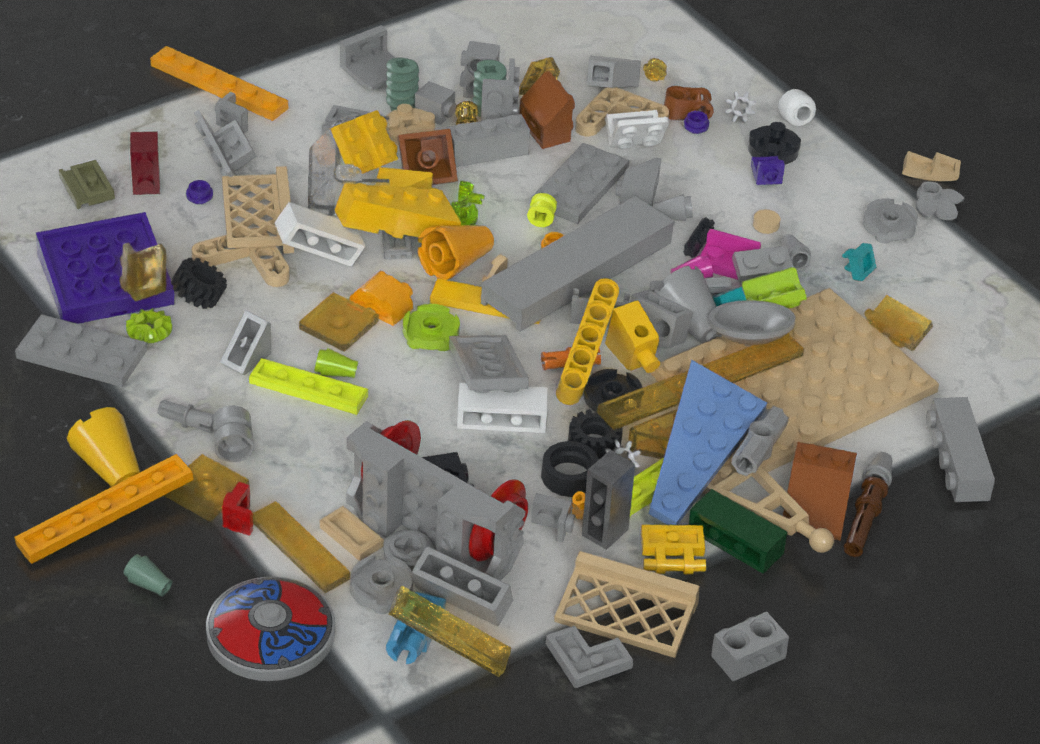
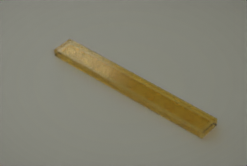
(668, 392)

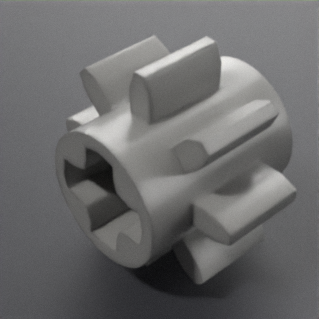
(742, 100)
(620, 448)

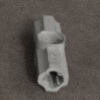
(759, 441)

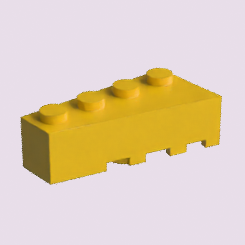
(394, 209)

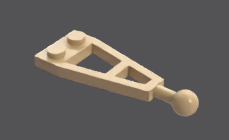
(727, 478)

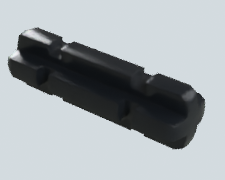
(698, 237)

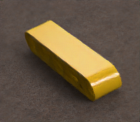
(583, 351)

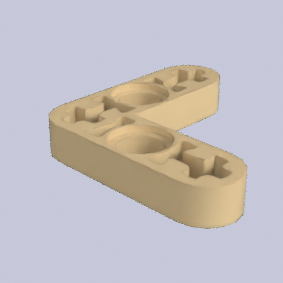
(619, 102)
(208, 249)

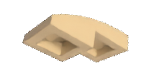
(939, 169)

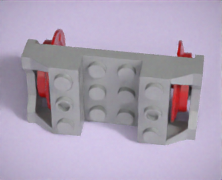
(401, 488)

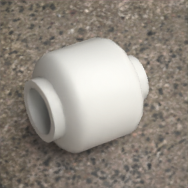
(797, 107)

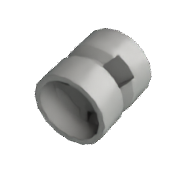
(233, 433)

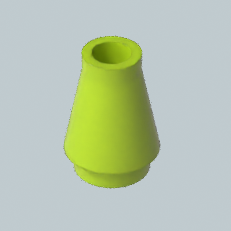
(335, 364)

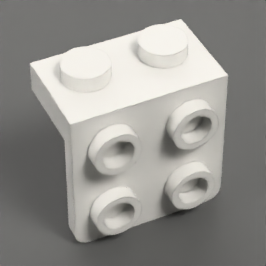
(635, 128)

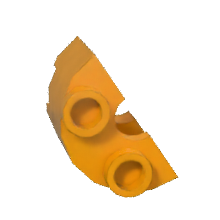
(386, 297)

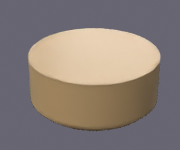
(766, 221)

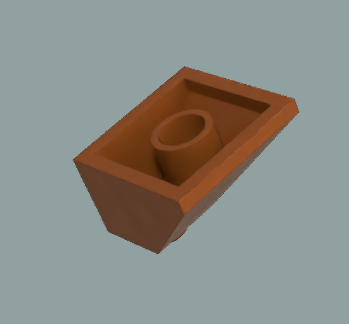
(429, 153)

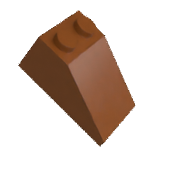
(822, 485)

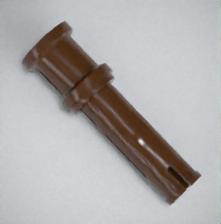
(867, 507)

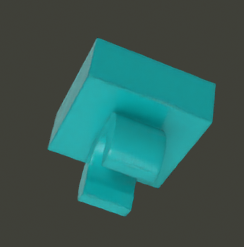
(860, 261)

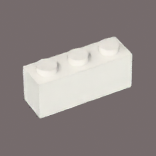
(319, 234)
(503, 410)

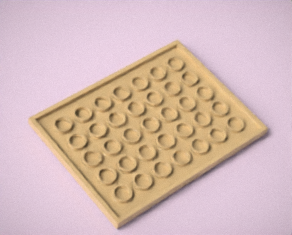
(835, 388)

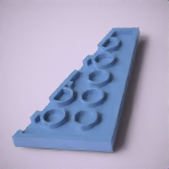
(705, 433)

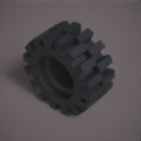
(199, 283)
(593, 423)

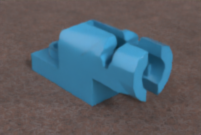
(409, 639)

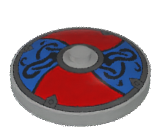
(270, 628)

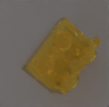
(143, 271)
(899, 323)

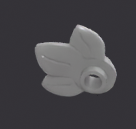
(937, 201)

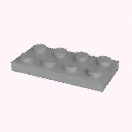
(583, 181)
(81, 350)
(488, 363)

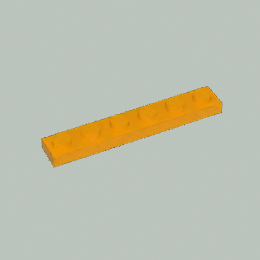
(219, 82)
(103, 508)

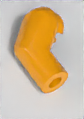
(578, 504)

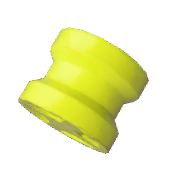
(542, 210)

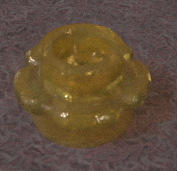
(655, 70)

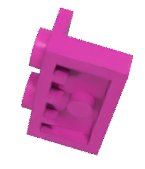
(720, 249)

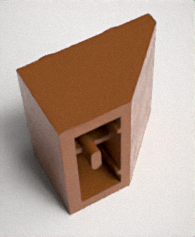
(548, 111)

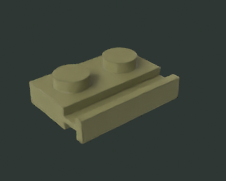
(87, 184)

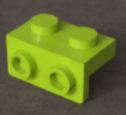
(777, 287)

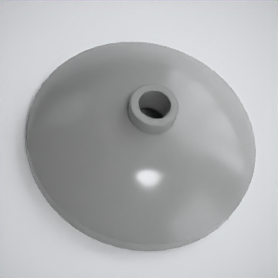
(752, 321)

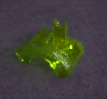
(465, 207)

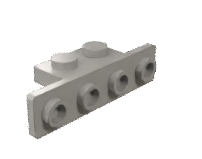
(229, 144)

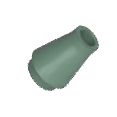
(146, 574)

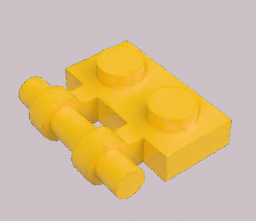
(673, 541)

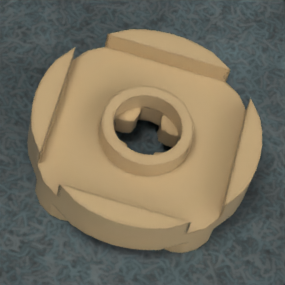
(413, 118)

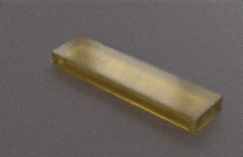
(300, 547)
(450, 631)

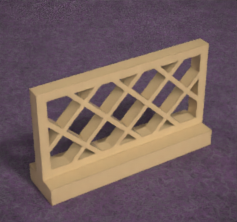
(276, 193)
(635, 585)

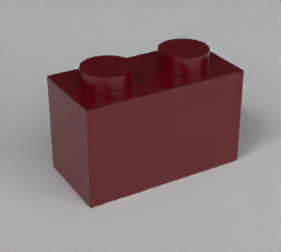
(145, 162)

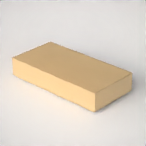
(351, 533)

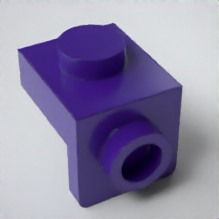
(767, 170)

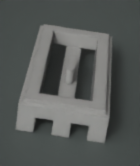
(397, 250)

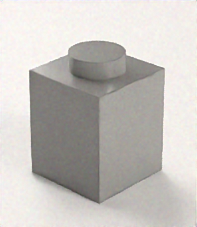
(436, 100)

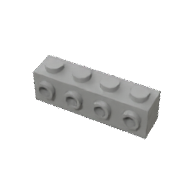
(960, 449)

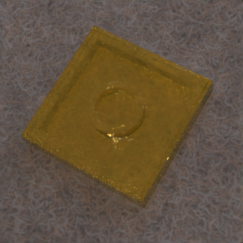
(338, 321)
(208, 489)

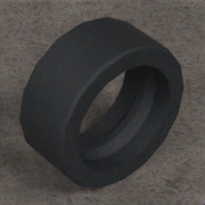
(567, 453)

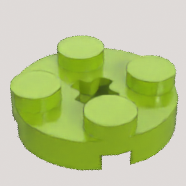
(420, 336)

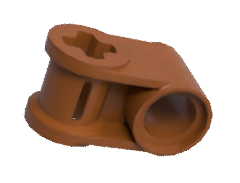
(687, 99)

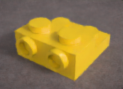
(365, 142)

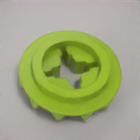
(140, 331)

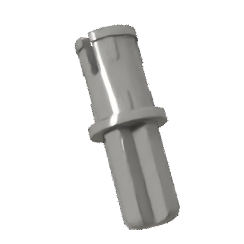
(186, 415)

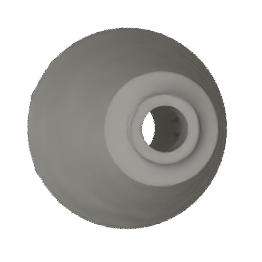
(691, 291)

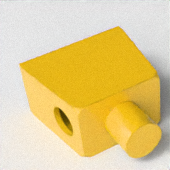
(633, 338)

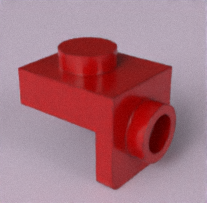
(236, 510)

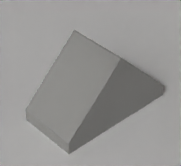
(248, 343)

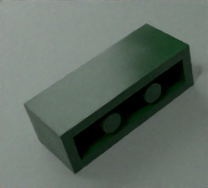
(738, 531)

